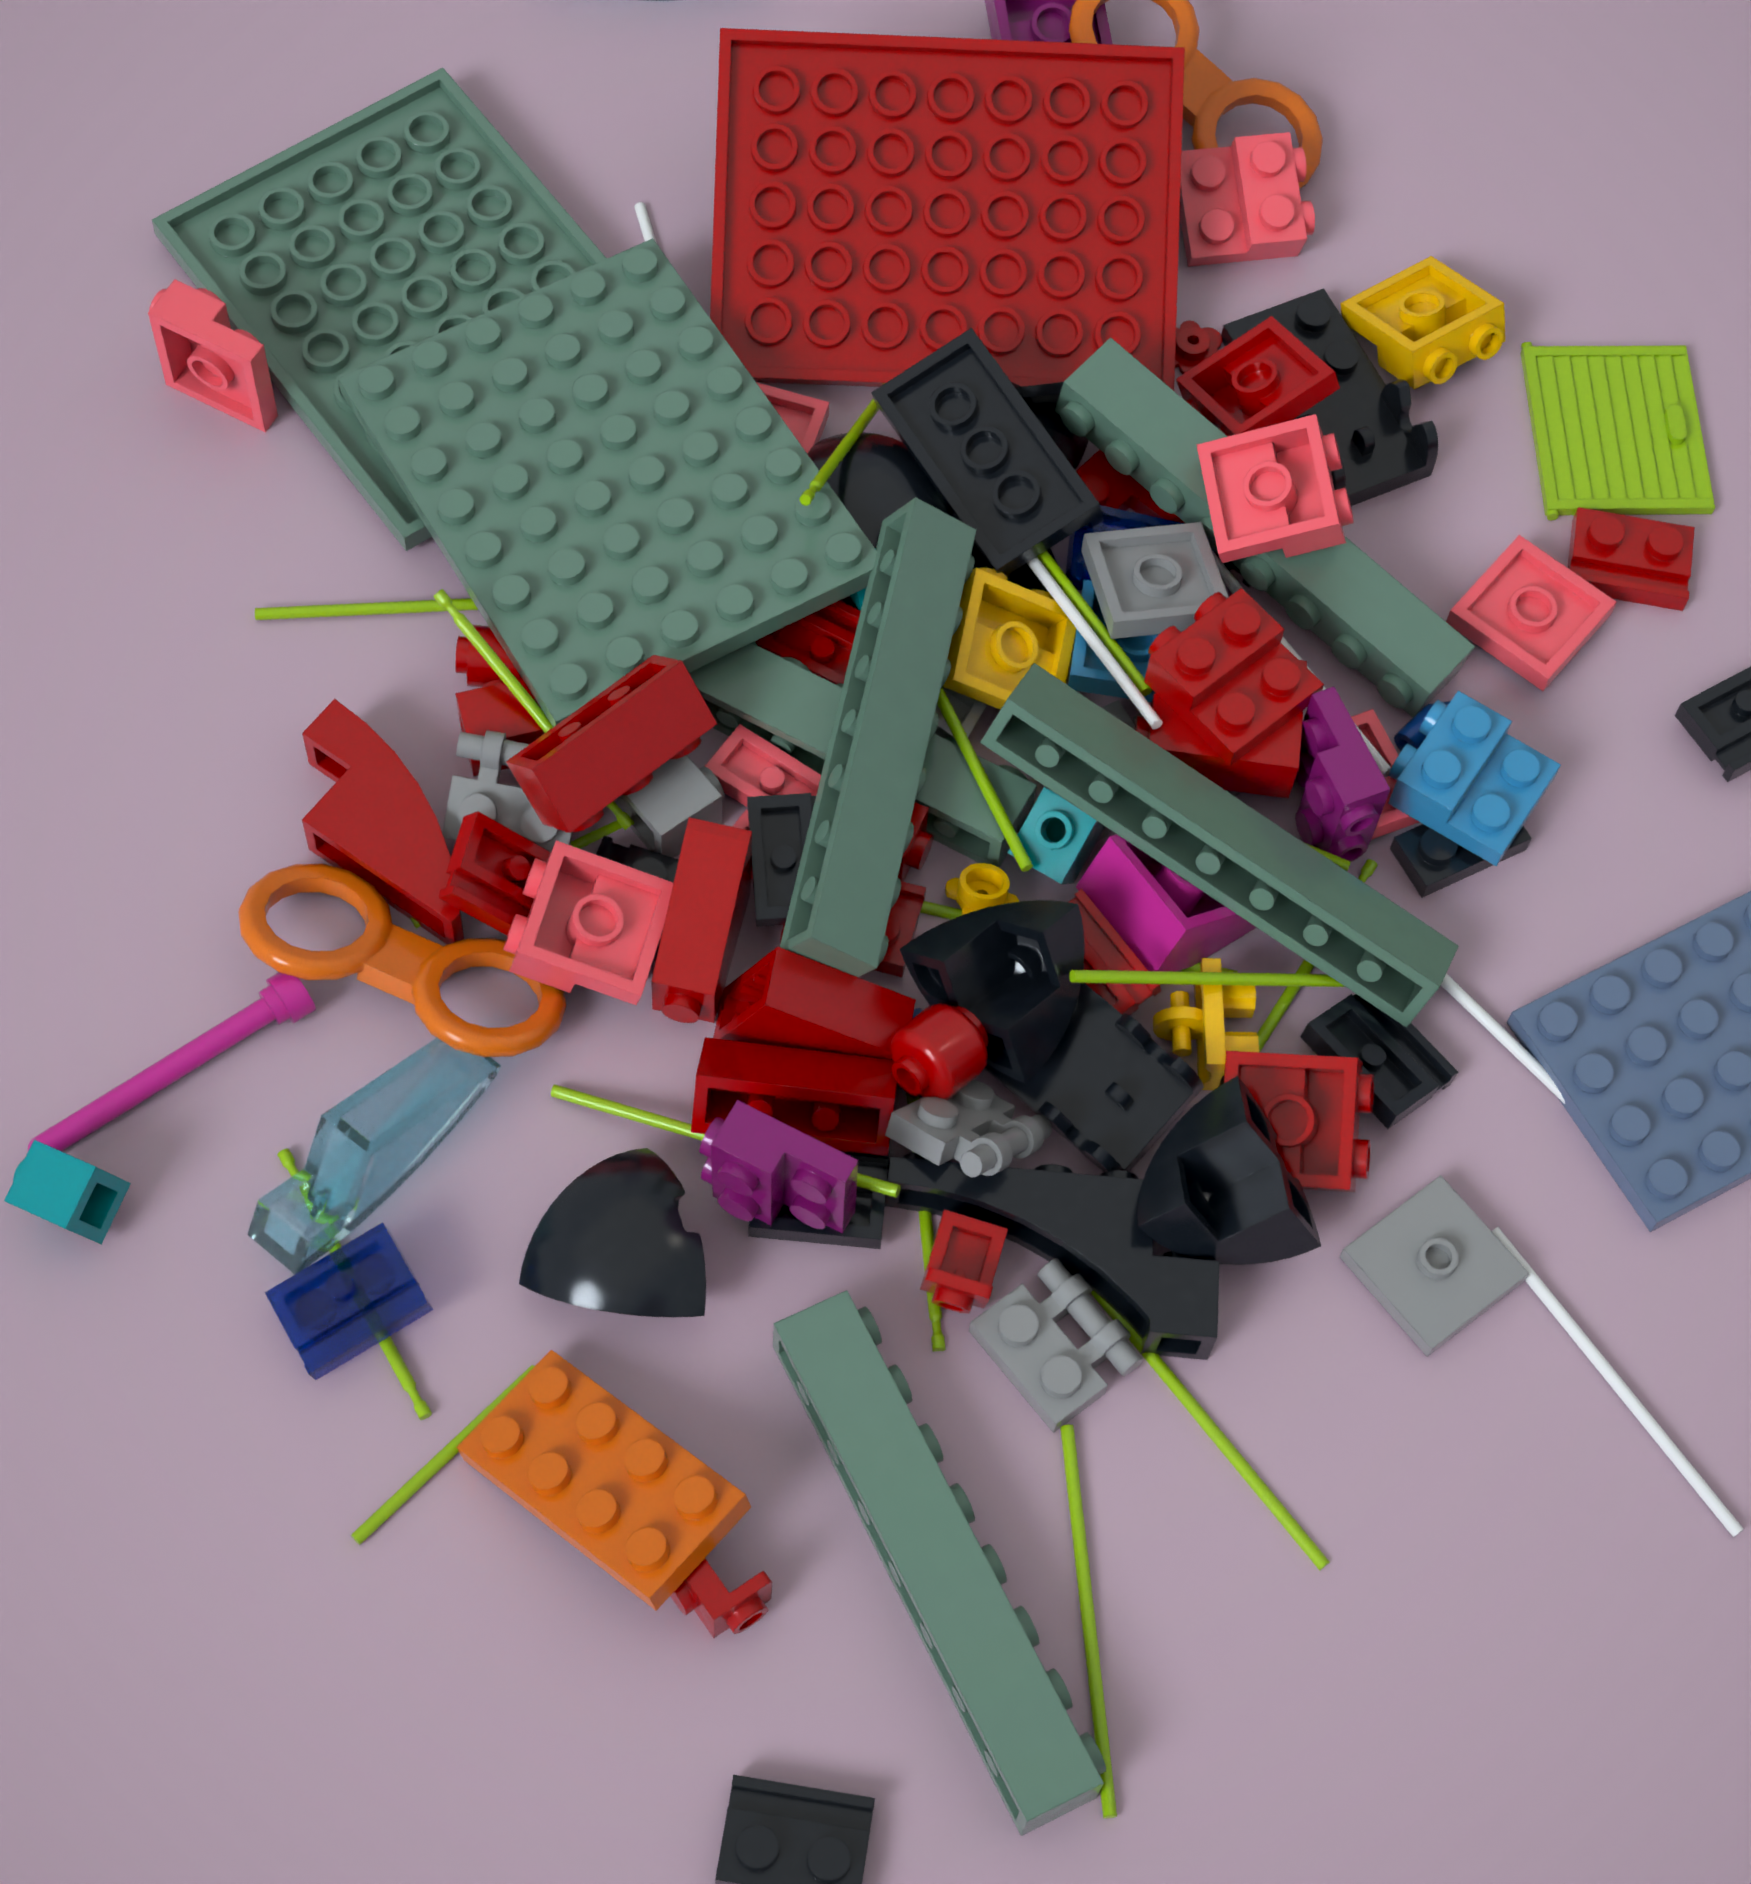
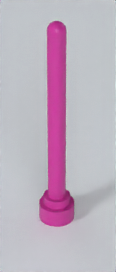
(279, 1001)

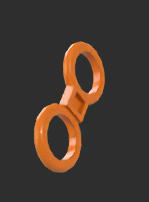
(1208, 90)
(394, 960)

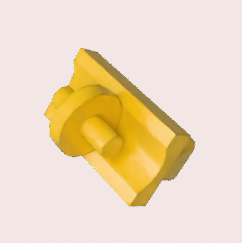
(1206, 1024)

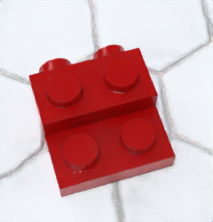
(1258, 380)
(1230, 674)
(1314, 1112)

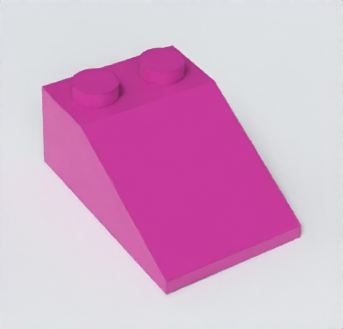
(1156, 910)

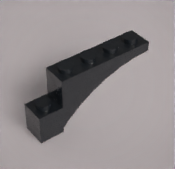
(1092, 1232)

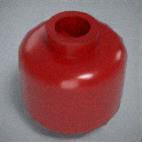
(939, 1051)

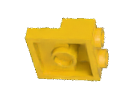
(1427, 322)
(1004, 635)

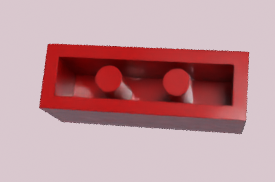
(612, 744)
(820, 1093)

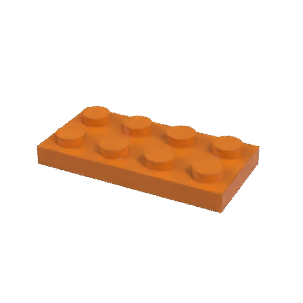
(604, 1479)

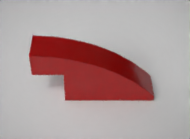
(378, 821)

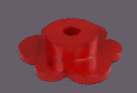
(1195, 345)

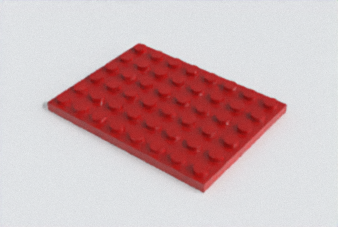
(942, 188)

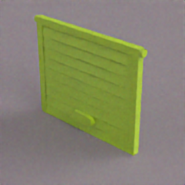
(1616, 430)

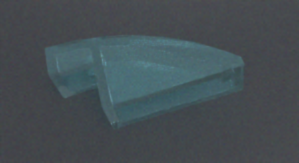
(368, 1151)

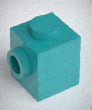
(1058, 837)
(67, 1191)

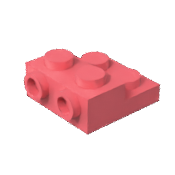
(1244, 201)
(209, 358)
(1275, 490)
(589, 924)

